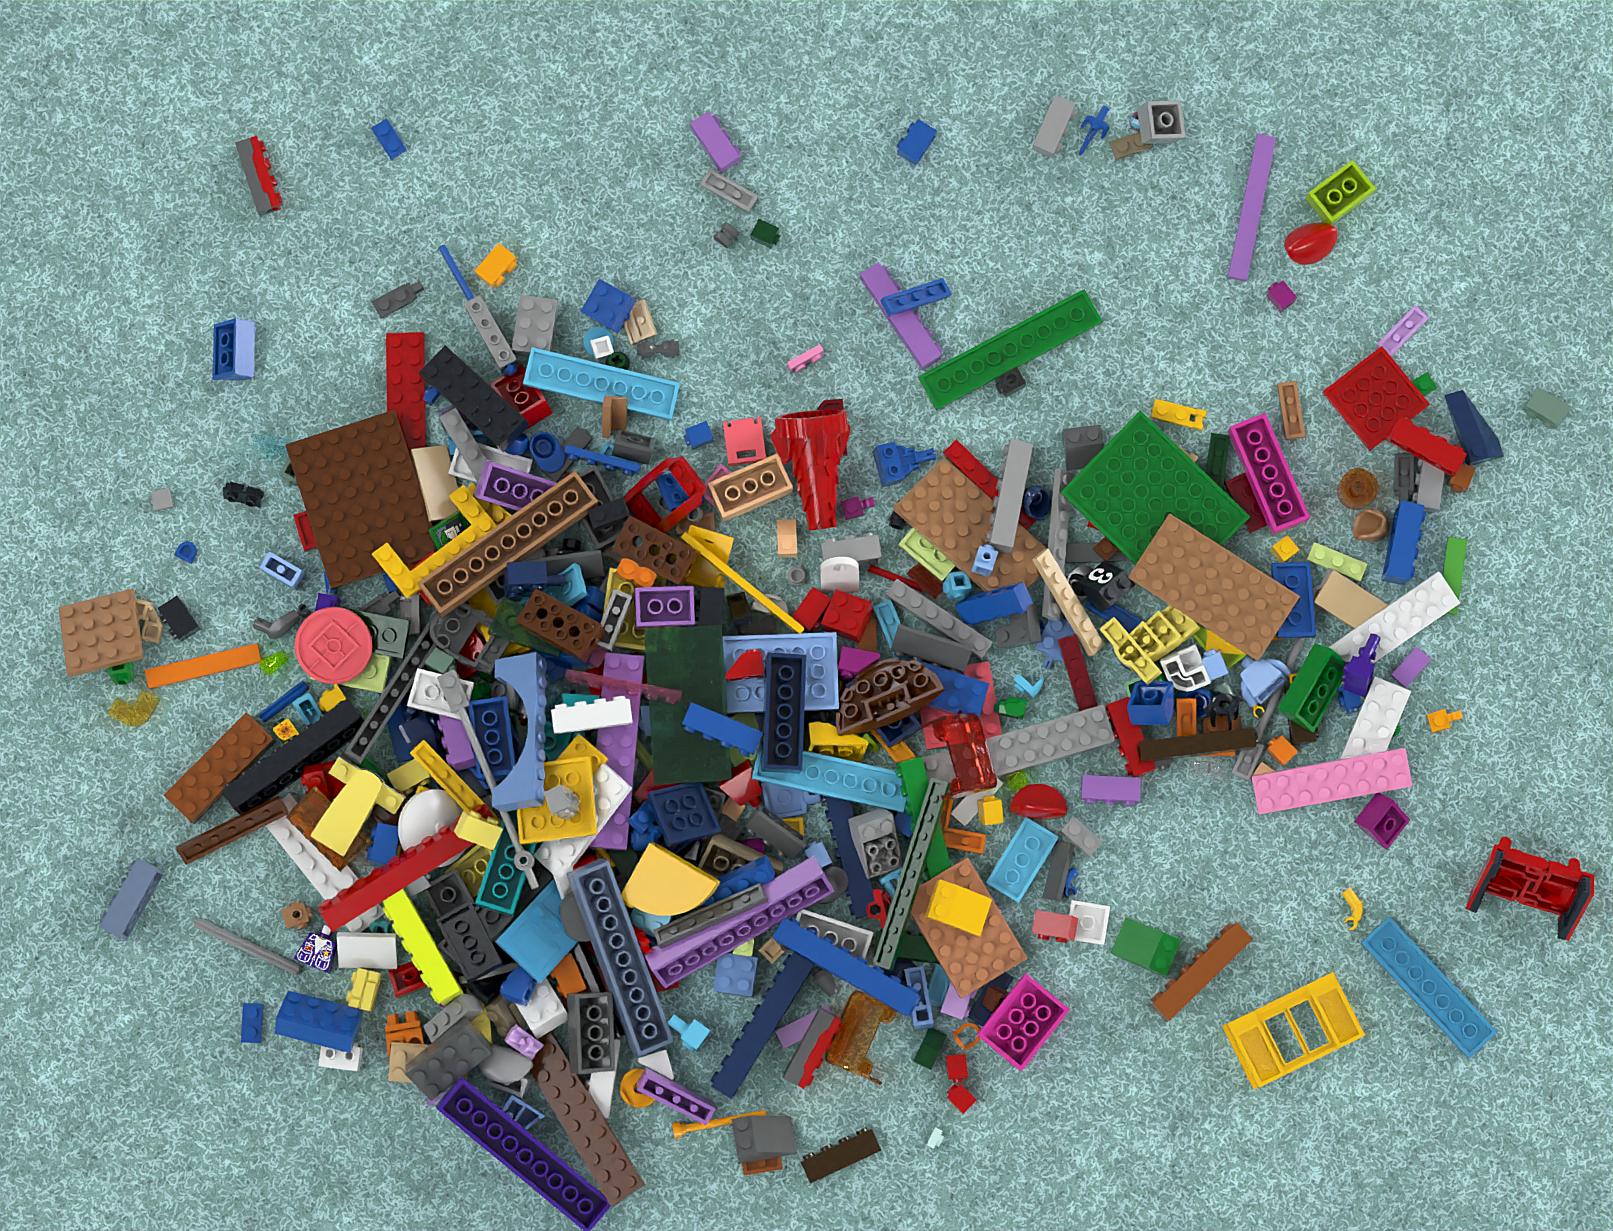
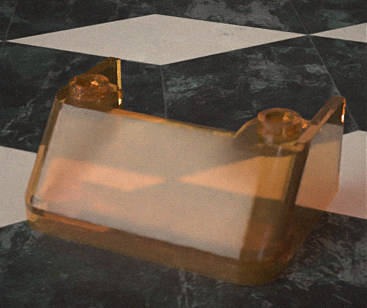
(859, 1025)

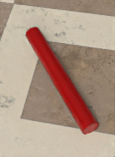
(892, 576)

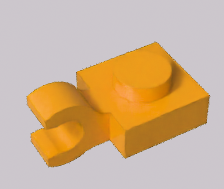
(1441, 720)

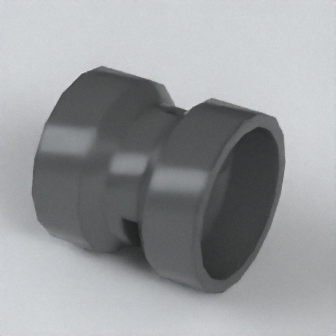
(727, 233)

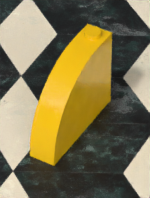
(667, 884)

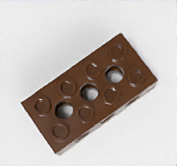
(644, 555)
(557, 614)

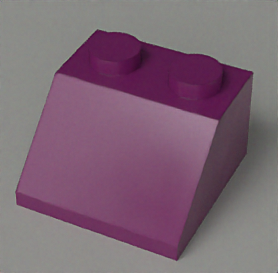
(854, 661)
(1382, 820)

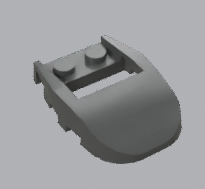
(455, 629)
(571, 915)

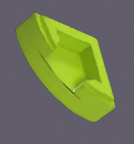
(871, 744)

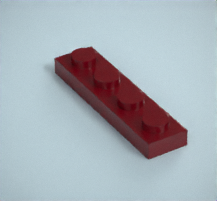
(1077, 672)

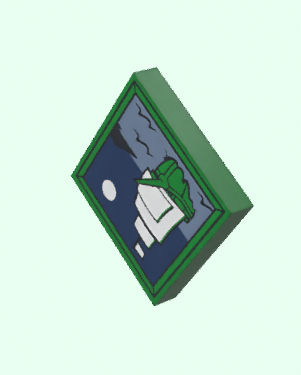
(448, 529)

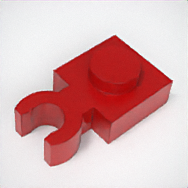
(642, 940)

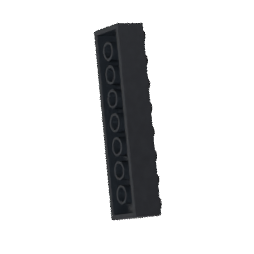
(288, 761)

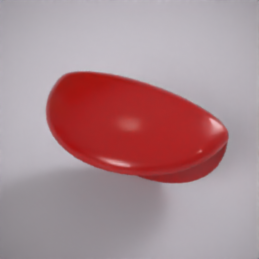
(1310, 242)
(1039, 802)

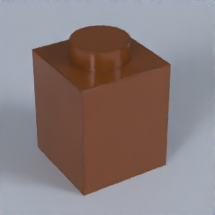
(1462, 479)

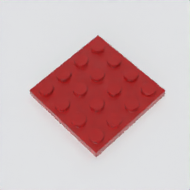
(1375, 397)

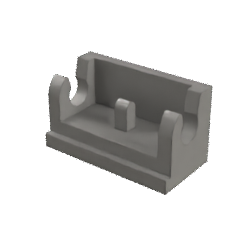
(411, 610)

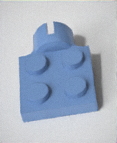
(786, 801)

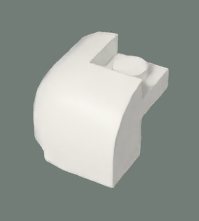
(1185, 669)

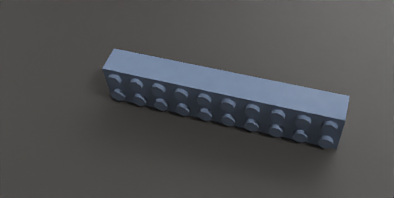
(620, 957)

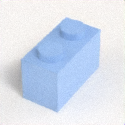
(282, 570)

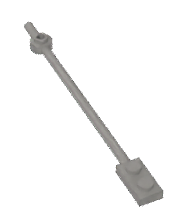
(458, 702)
(1248, 759)

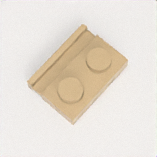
(640, 323)

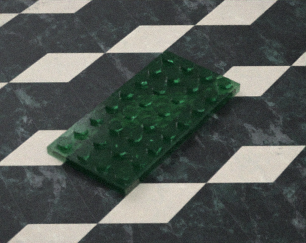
(690, 663)

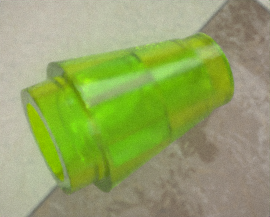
(272, 662)

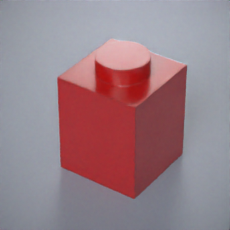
(956, 1067)
(960, 1097)

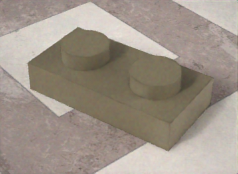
(1128, 146)

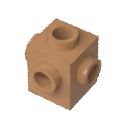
(289, 915)

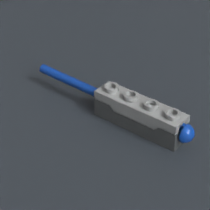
(483, 321)

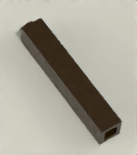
(1197, 745)

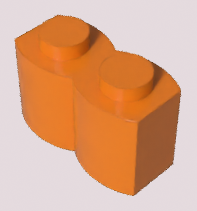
(631, 572)

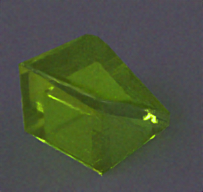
(1017, 781)

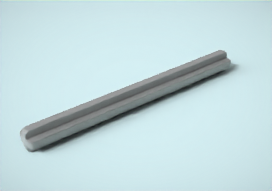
(247, 946)

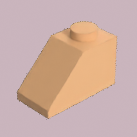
(787, 538)

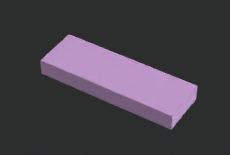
(1403, 330)
(795, 1031)

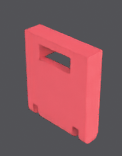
(744, 437)

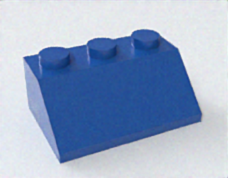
(233, 350)

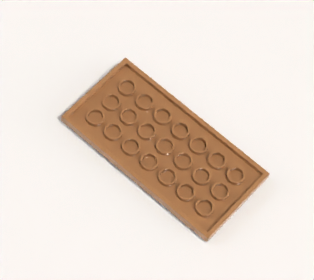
(956, 520)
(1213, 587)

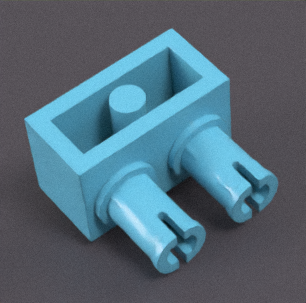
(692, 1034)

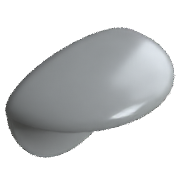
(505, 1065)

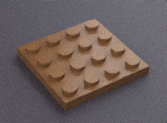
(100, 633)

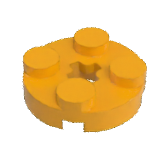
(627, 1091)

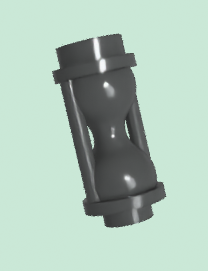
(667, 349)

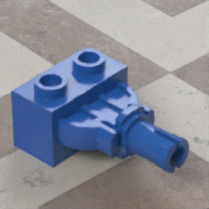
(896, 461)

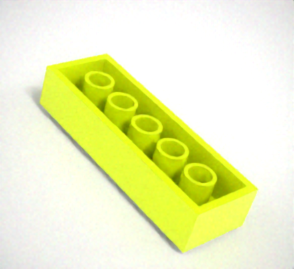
(423, 947)

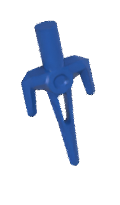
(1096, 124)

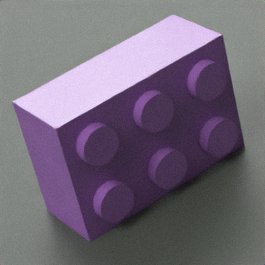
(664, 607)

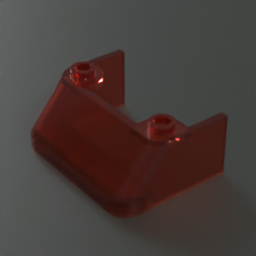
(967, 752)

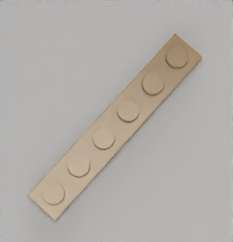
(1068, 602)

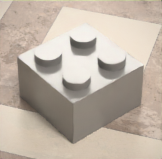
(1161, 122)

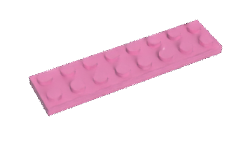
(1332, 780)

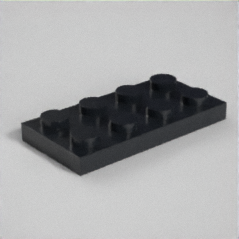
(469, 942)

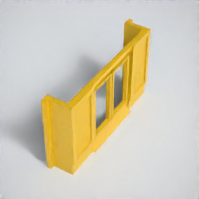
(1257, 1048)

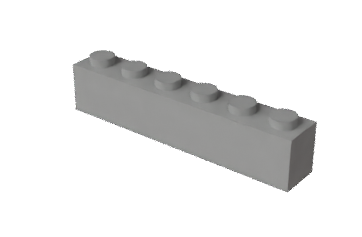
(1010, 495)
(938, 618)

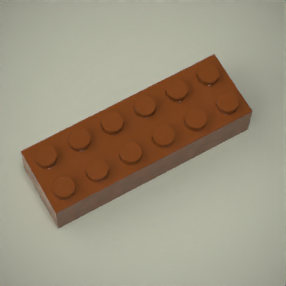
(218, 766)
(1201, 972)

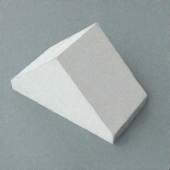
(658, 1062)

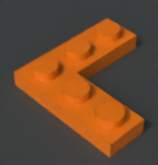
(1187, 720)
(957, 838)

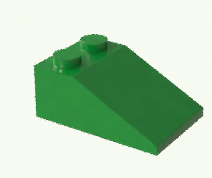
(1145, 947)

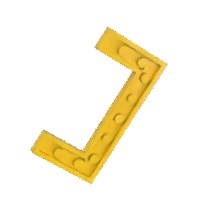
(408, 580)

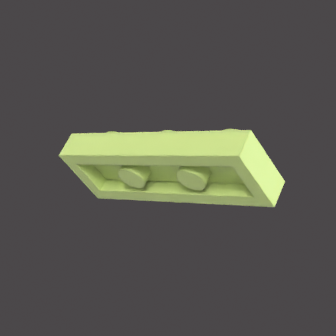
(1337, 561)

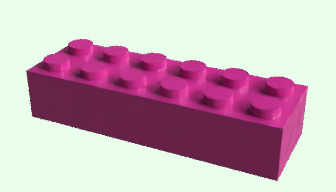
(1268, 474)

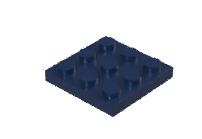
(683, 813)

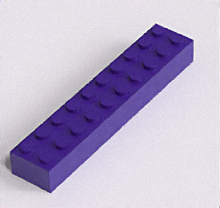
(523, 1154)

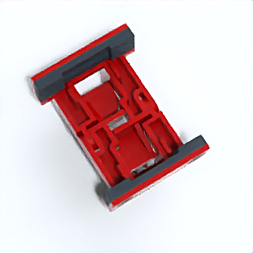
(1520, 877)

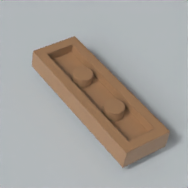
(1291, 410)

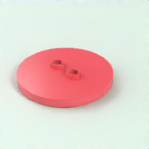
(333, 645)

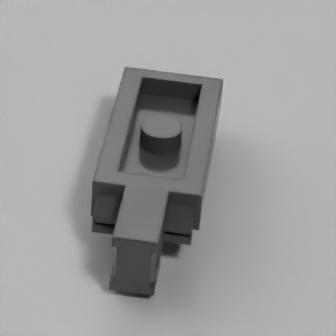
(397, 298)
(1403, 475)
(382, 603)

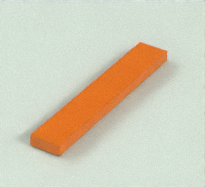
(203, 666)

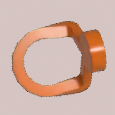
(959, 1042)

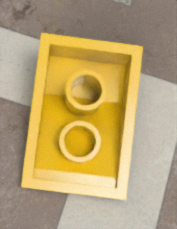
(824, 740)
(958, 907)

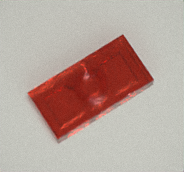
(926, 580)

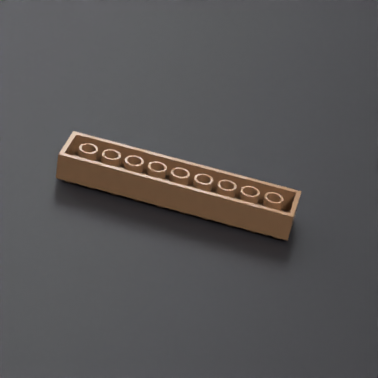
(508, 542)

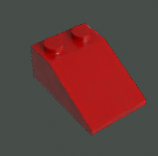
(522, 398)

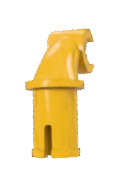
(1356, 907)

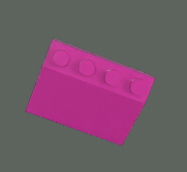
(1023, 1022)

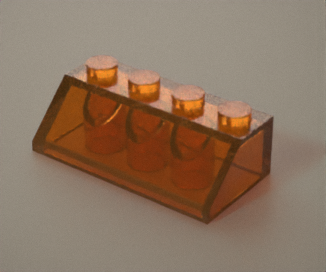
(306, 817)

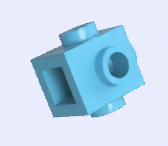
(957, 586)

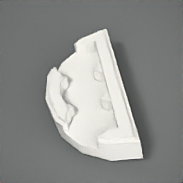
(775, 599)

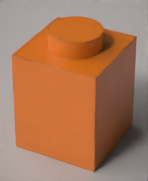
(1281, 750)

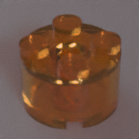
(1361, 479)

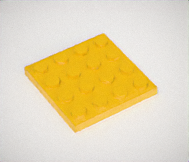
(537, 822)

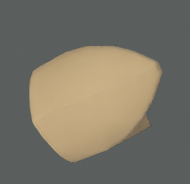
(772, 950)

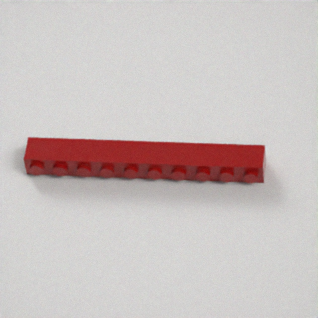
(396, 874)

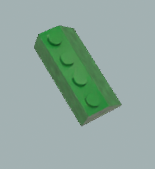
(1313, 687)

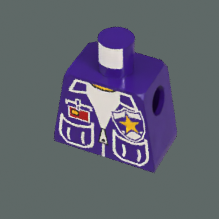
(318, 950)

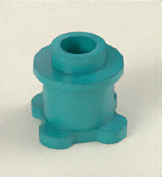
(375, 926)

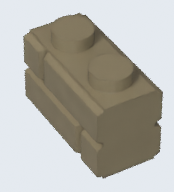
(504, 1015)

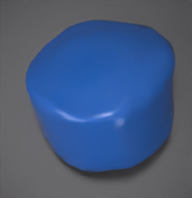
(519, 446)

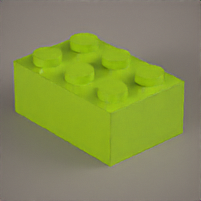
(1340, 193)

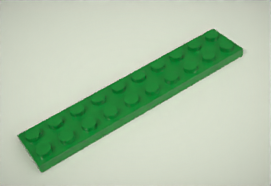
(1010, 349)

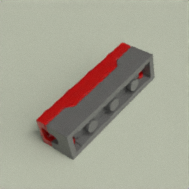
(258, 176)
(811, 1048)

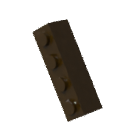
(840, 1156)

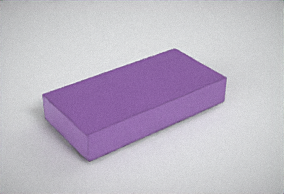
(1410, 667)

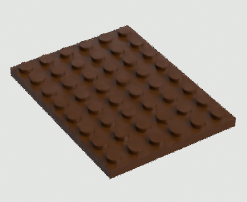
(360, 496)

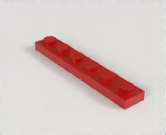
(980, 476)

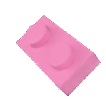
(812, 355)

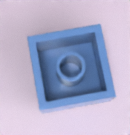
(735, 974)

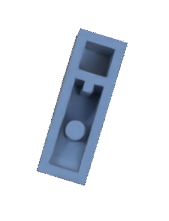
(922, 1013)

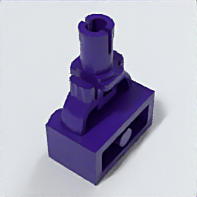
(1360, 669)

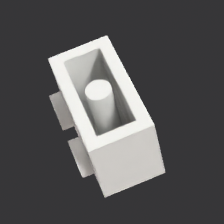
(341, 1060)

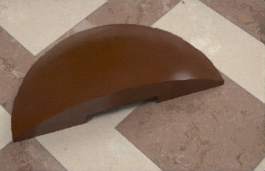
(886, 695)

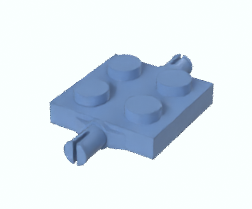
(1049, 646)

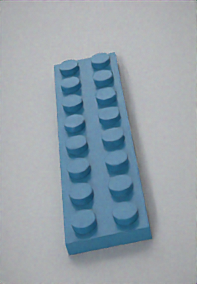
(1428, 987)

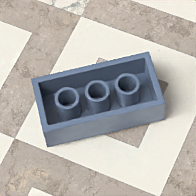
(131, 899)

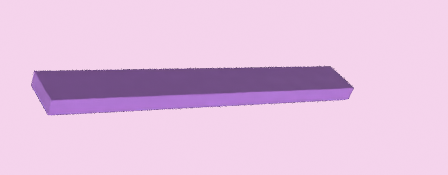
(1251, 207)

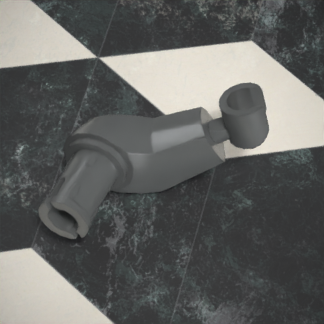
(282, 624)

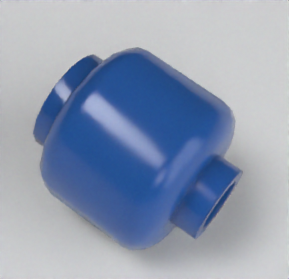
(639, 841)

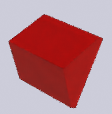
(406, 980)

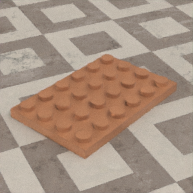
(965, 957)

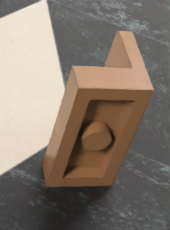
(614, 414)

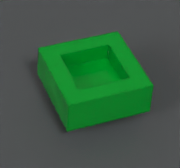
(1424, 384)

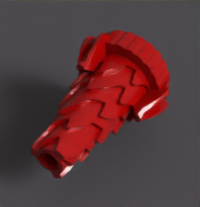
(814, 445)

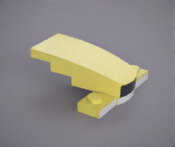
(1149, 640)
(353, 805)

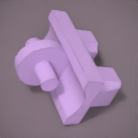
(523, 1042)

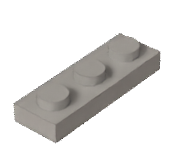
(729, 190)

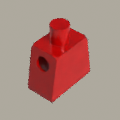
(742, 787)

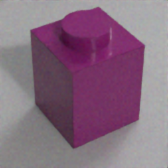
(1281, 296)

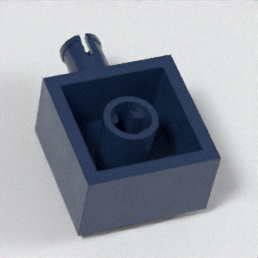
(523, 578)

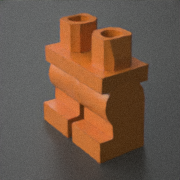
(405, 1032)

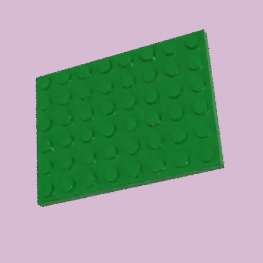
(1141, 481)

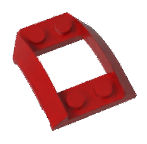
(685, 477)

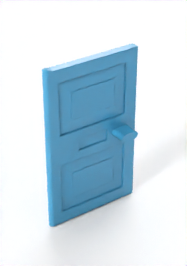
(538, 936)

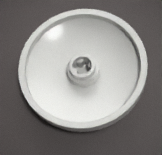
(425, 816)

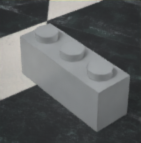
(1054, 127)
(614, 619)
(463, 1006)

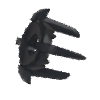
(1231, 711)

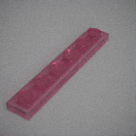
(615, 685)

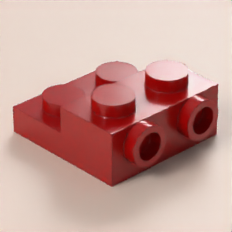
(319, 776)

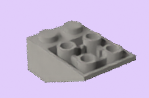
(876, 842)

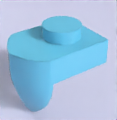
(1023, 685)

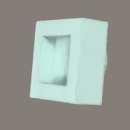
(935, 1139)

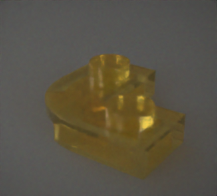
(136, 714)

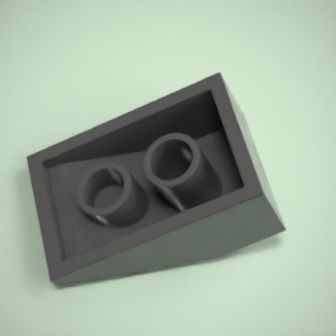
(763, 1137)

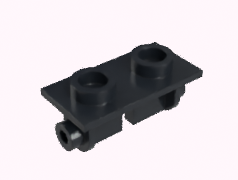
(234, 493)

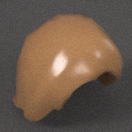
(1370, 526)

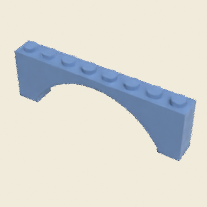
(525, 782)

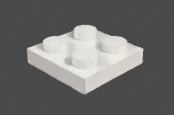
(1091, 921)

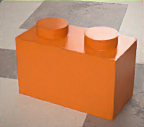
(568, 976)

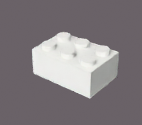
(543, 1010)

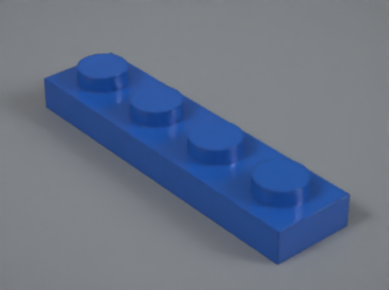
(915, 297)
(609, 462)

